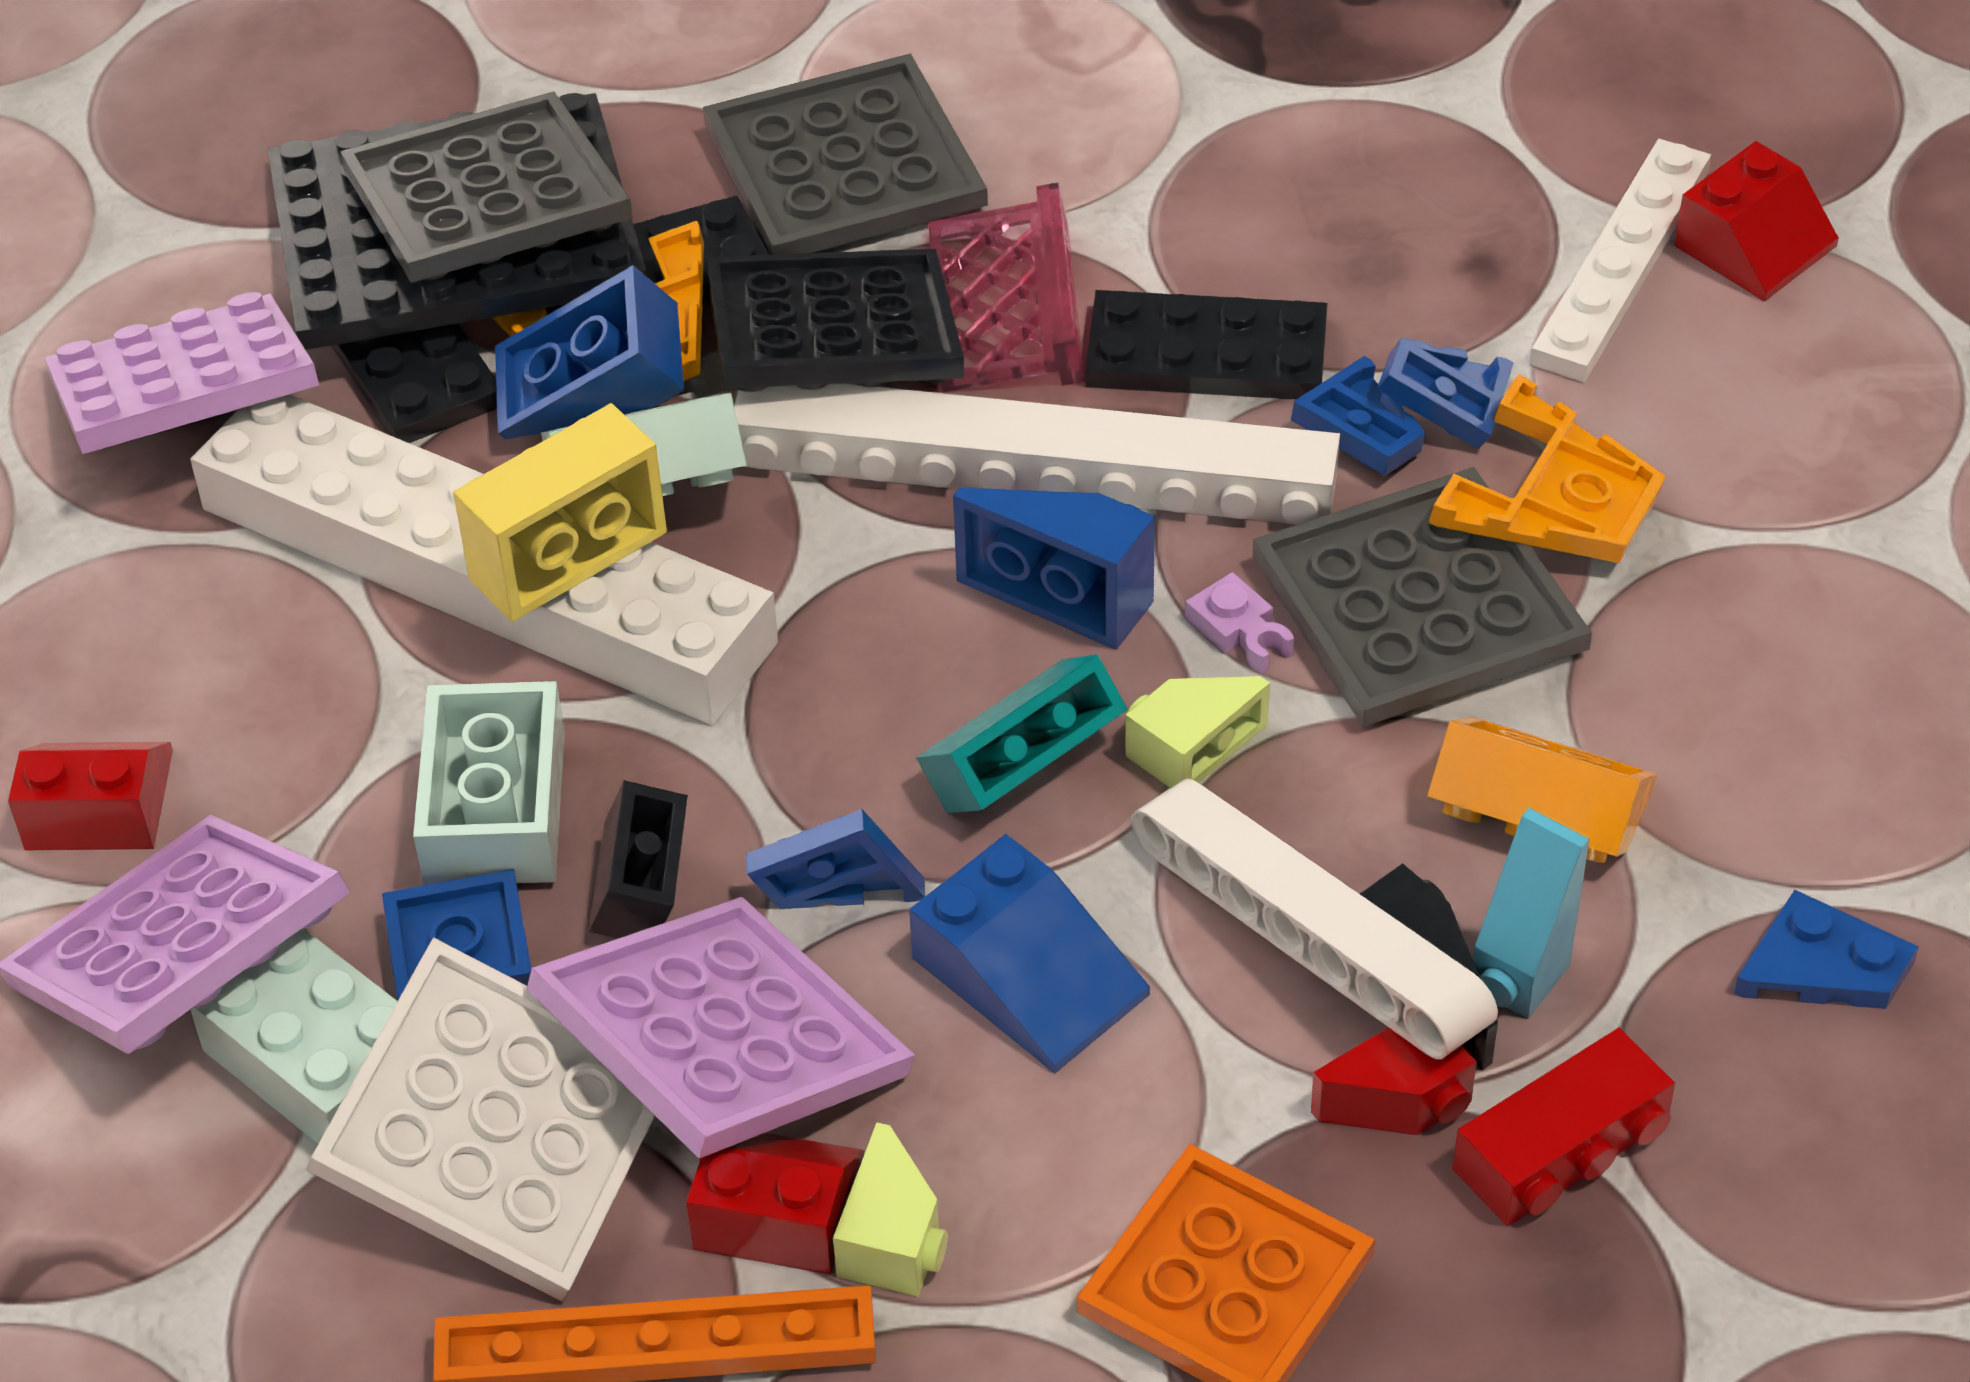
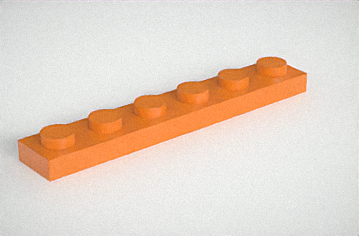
(660, 1338)

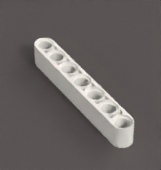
(1315, 919)

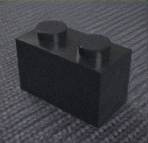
(638, 860)

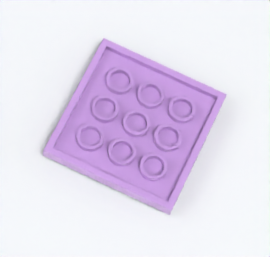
(179, 371)
(172, 932)
(720, 1025)

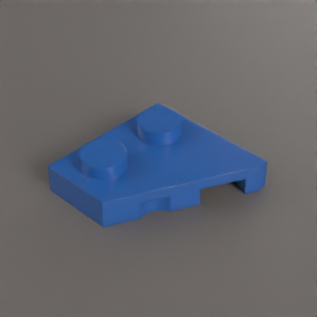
(1446, 387)

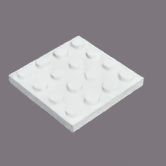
(485, 1124)

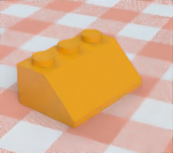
(1507, 771)

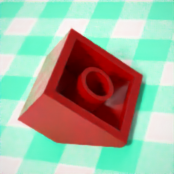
(1755, 221)
(90, 795)
(772, 1200)

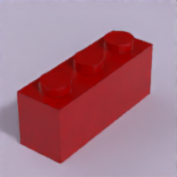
(1563, 1127)

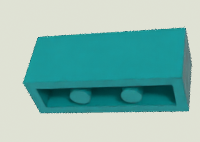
(1022, 734)

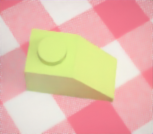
(1194, 725)
(889, 1221)

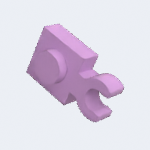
(1238, 616)

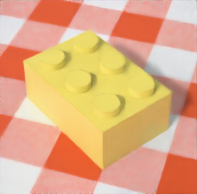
(561, 511)

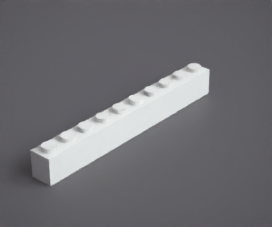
(1041, 447)

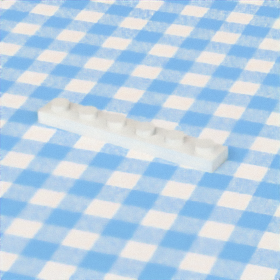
(1619, 262)

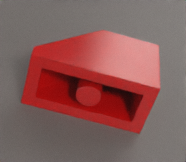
(1393, 1086)

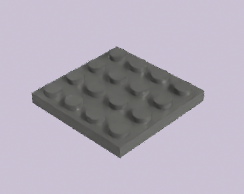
(844, 157)
(485, 186)
(1413, 606)

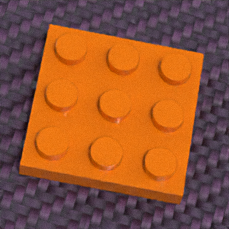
(1225, 1274)

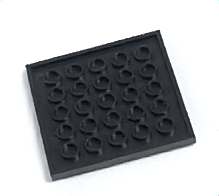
(352, 285)

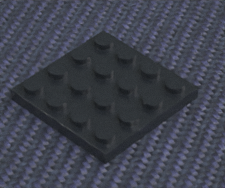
(833, 319)

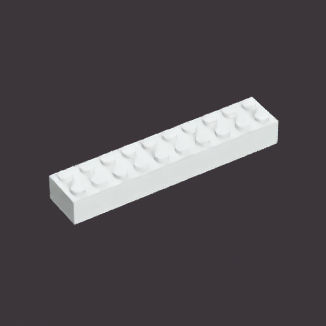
(392, 518)

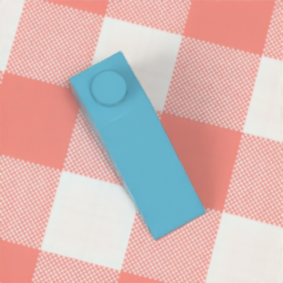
(1532, 914)

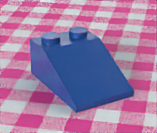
(592, 352)
(1058, 556)
(1025, 953)

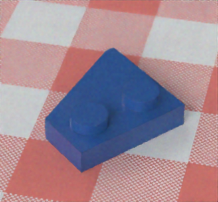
(1368, 421)
(833, 865)
(1827, 957)

